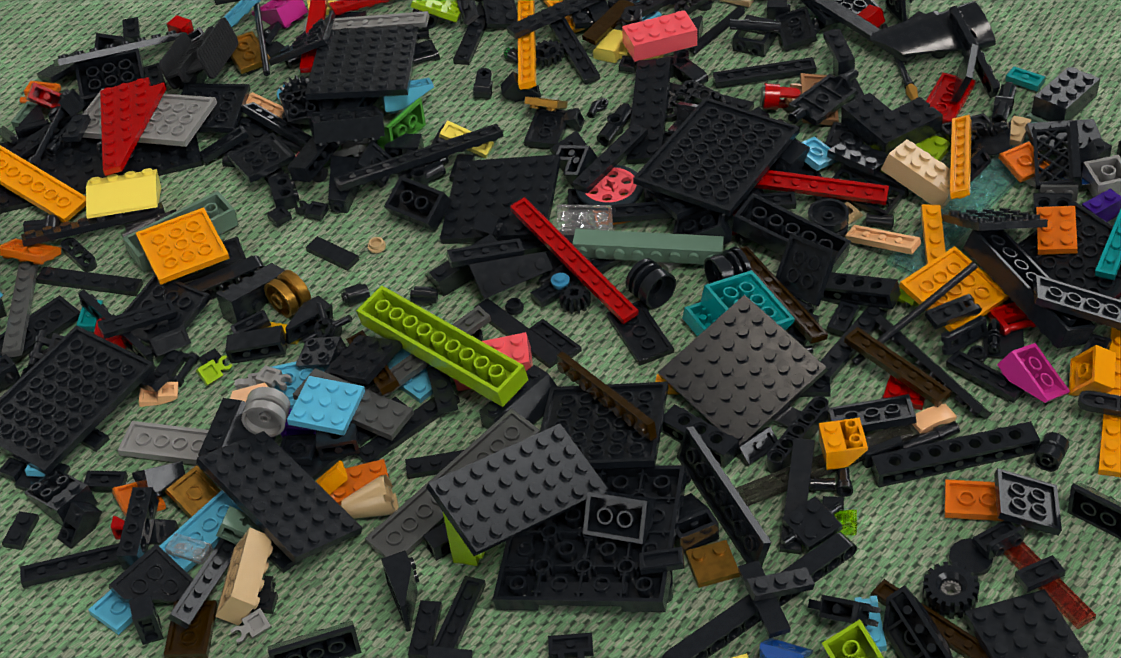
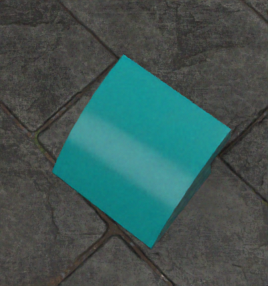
(722, 294)

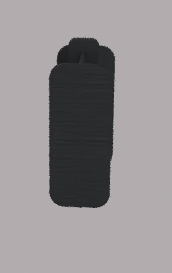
(207, 53)

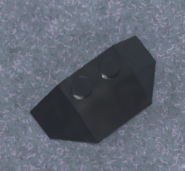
(912, 628)

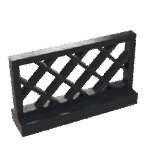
(1073, 155)
(880, 178)

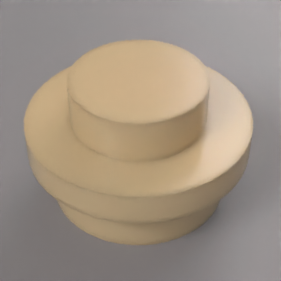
(376, 245)

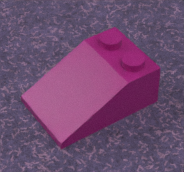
(283, 11)
(1033, 373)

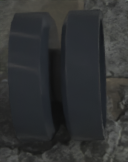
(830, 215)

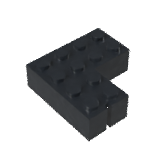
(888, 128)

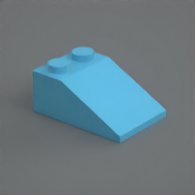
(417, 88)

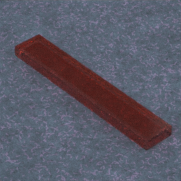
(1063, 597)

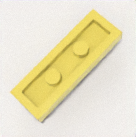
(453, 130)

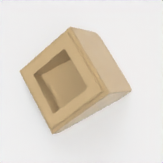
(854, 213)

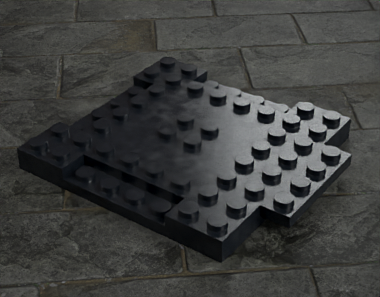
(568, 568)

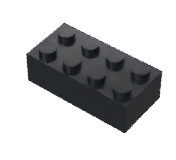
(1065, 95)

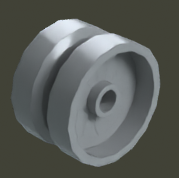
(266, 411)

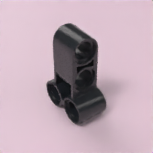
(685, 70)

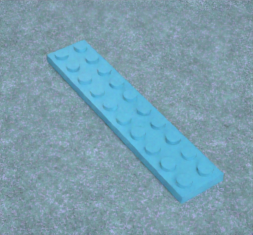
(201, 526)

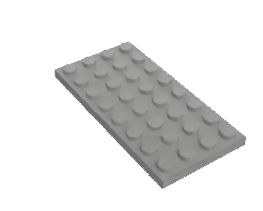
(172, 122)

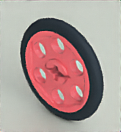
(616, 183)

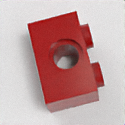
(43, 96)

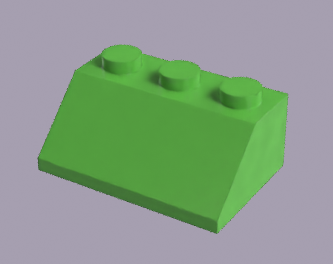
(408, 121)

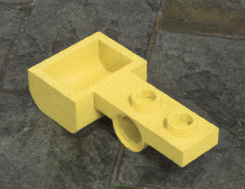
(612, 48)

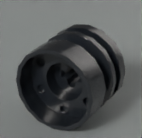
(726, 264)
(650, 283)

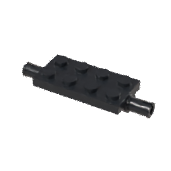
(823, 98)

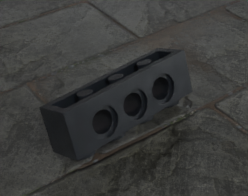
(862, 290)
(720, 443)
(137, 525)

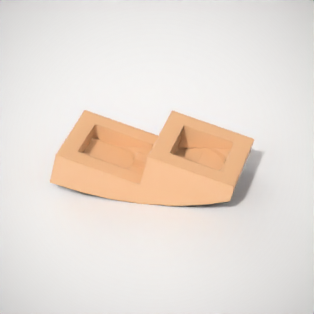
(165, 394)
(933, 417)

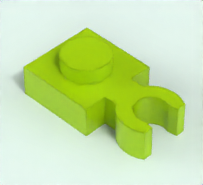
(211, 371)

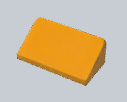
(333, 477)

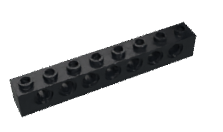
(954, 454)

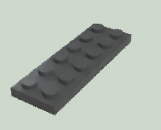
(374, 412)

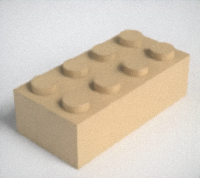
(919, 173)
(244, 577)

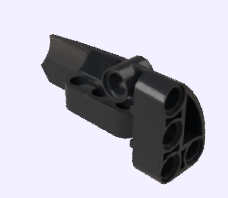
(934, 32)

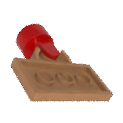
(772, 93)

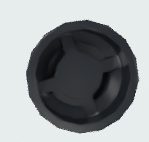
(1051, 451)

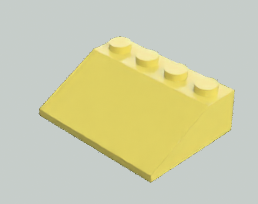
(122, 193)

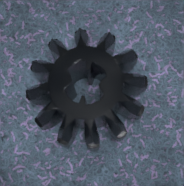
(575, 298)

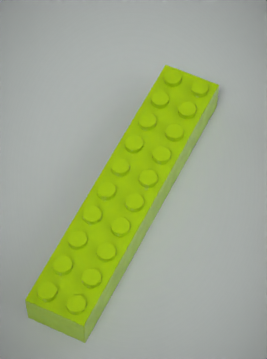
(443, 345)

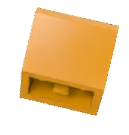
(842, 442)

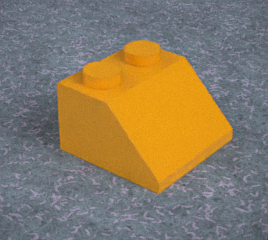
(1092, 371)

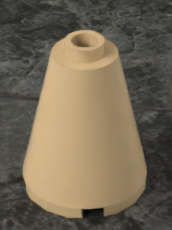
(372, 499)

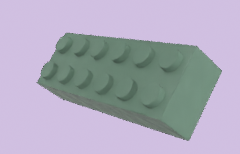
(218, 209)

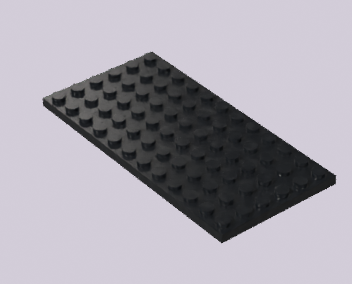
(81, 161)

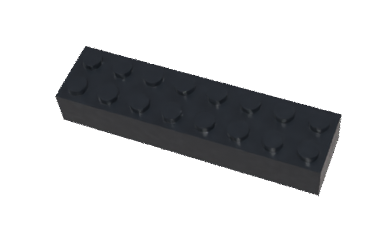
(1015, 273)

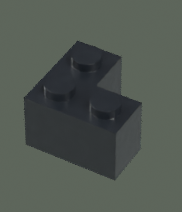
(575, 160)

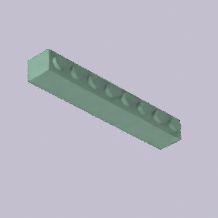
(644, 245)

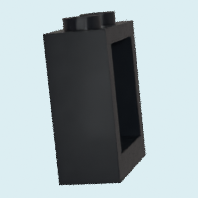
(756, 47)

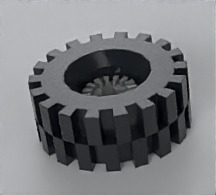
(948, 578)

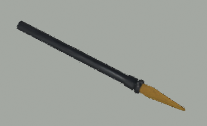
(911, 89)

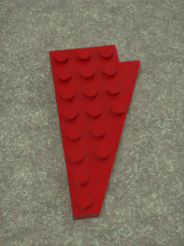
(124, 118)

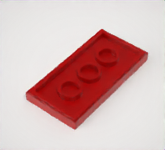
(942, 95)

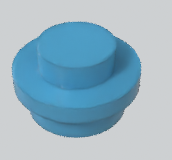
(560, 280)

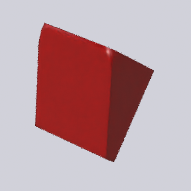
(117, 527)

